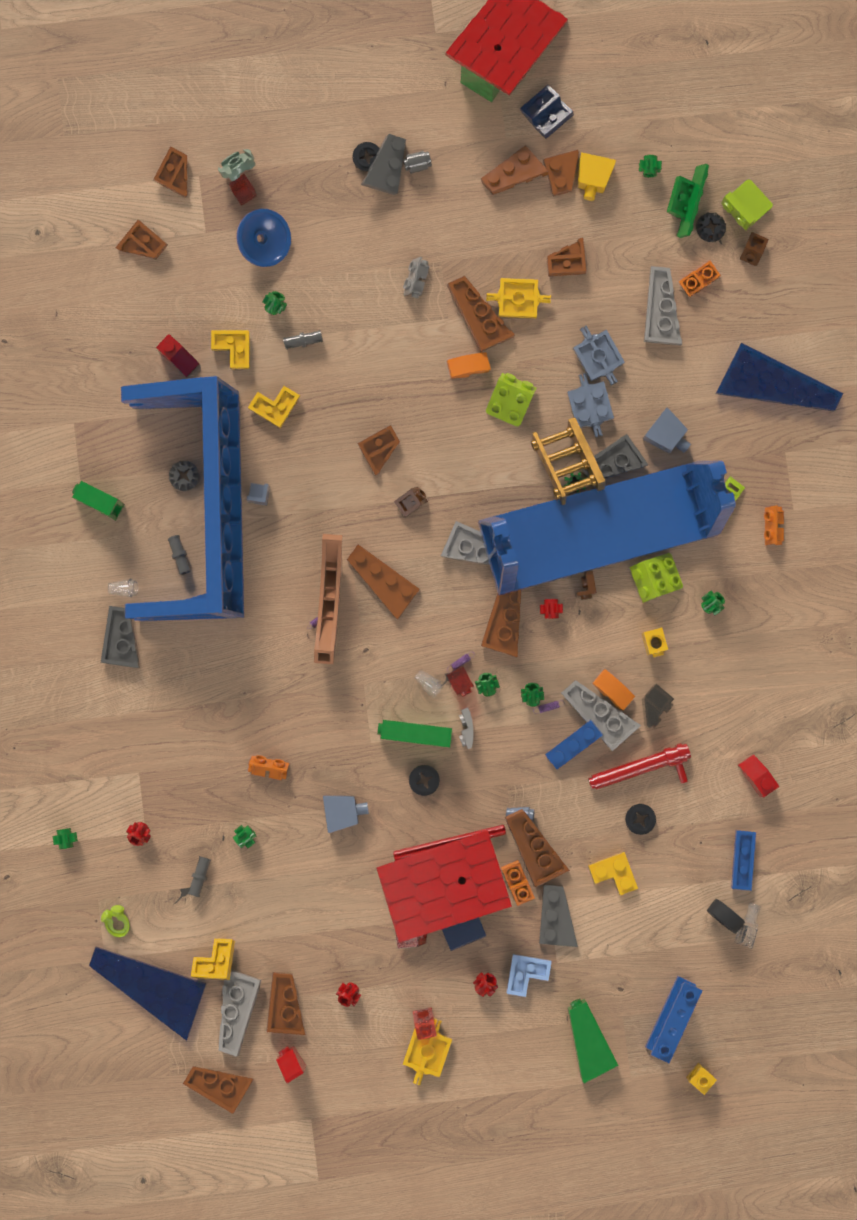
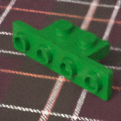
(686, 198)

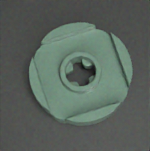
(236, 164)

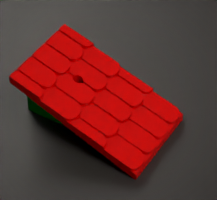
(504, 44)
(426, 891)

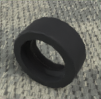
(725, 916)

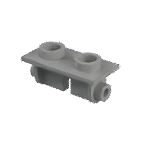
(412, 284)

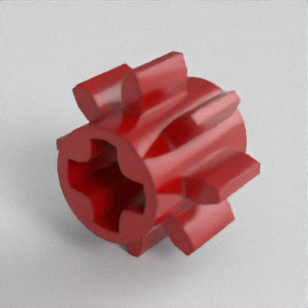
(551, 609)
(138, 833)
(485, 984)
(348, 994)

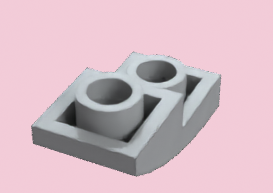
(467, 734)

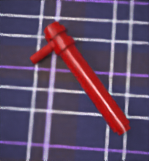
(668, 757)

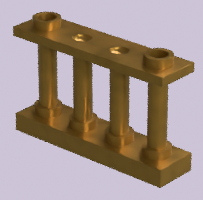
(579, 447)

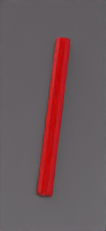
(495, 831)

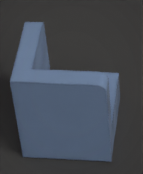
(259, 494)

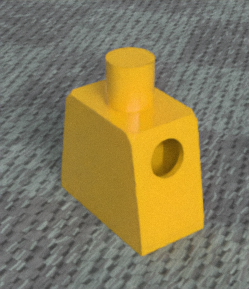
(594, 174)

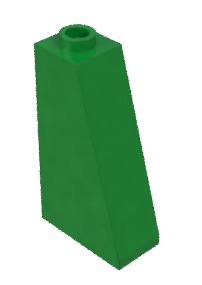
(415, 733)
(591, 1047)

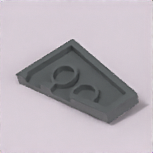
(387, 166)
(119, 640)

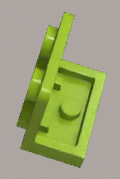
(746, 204)
(510, 399)
(656, 577)

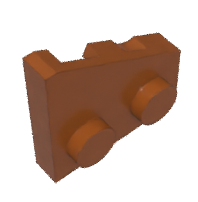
(561, 171)
(173, 172)
(142, 242)
(568, 260)
(379, 448)

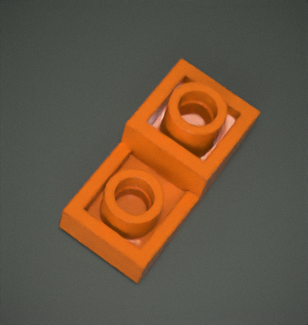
(700, 278)
(468, 364)
(613, 689)
(517, 882)

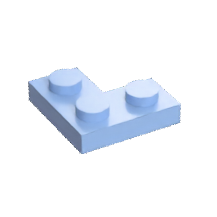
(524, 968)

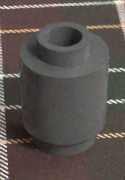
(417, 162)

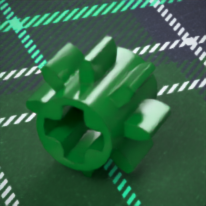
(650, 166)
(274, 303)
(576, 478)
(713, 602)
(487, 684)
(532, 694)
(244, 836)
(65, 838)

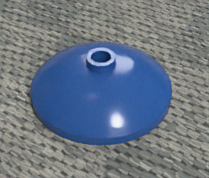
(274, 237)

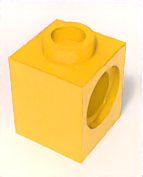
(658, 634)
(701, 1078)

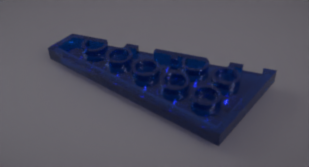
(768, 380)
(163, 993)

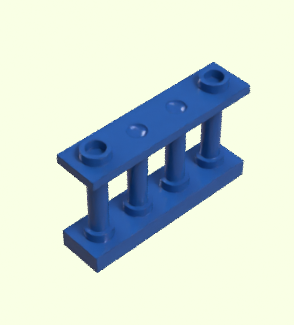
(673, 1019)

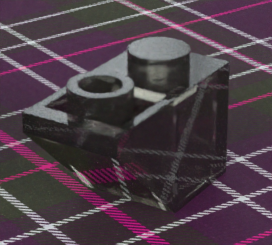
(654, 704)

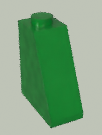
(97, 500)

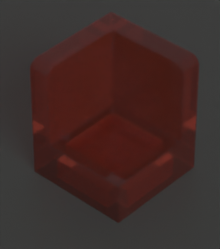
(242, 189)

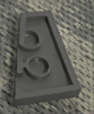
(619, 458)
(556, 922)

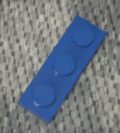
(574, 744)
(743, 860)

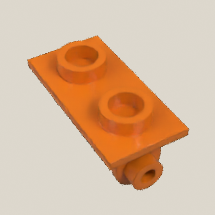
(773, 516)
(259, 765)

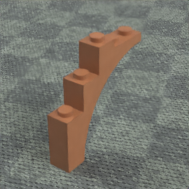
(329, 599)

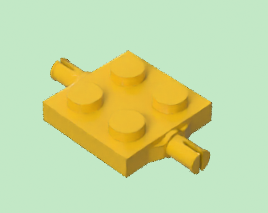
(518, 298)
(427, 1054)

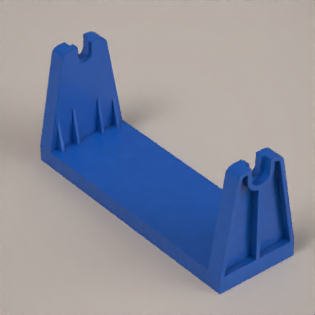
(221, 496)
(607, 525)

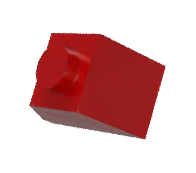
(177, 355)
(758, 776)
(290, 1063)

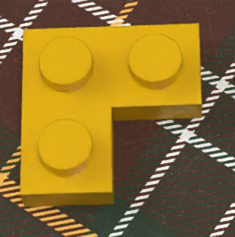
(236, 342)
(277, 410)
(616, 868)
(218, 965)

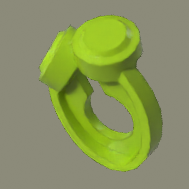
(118, 912)

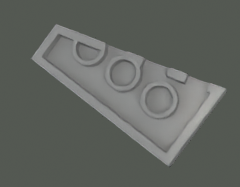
(661, 313)
(465, 545)
(610, 721)
(238, 1003)

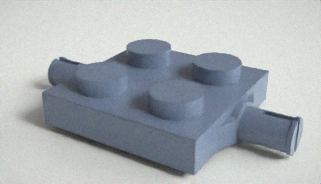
(598, 355)
(590, 405)

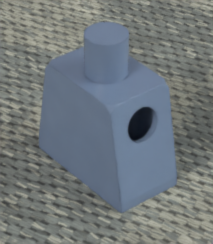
(667, 433)
(342, 811)

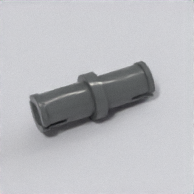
(303, 339)
(179, 554)
(199, 876)

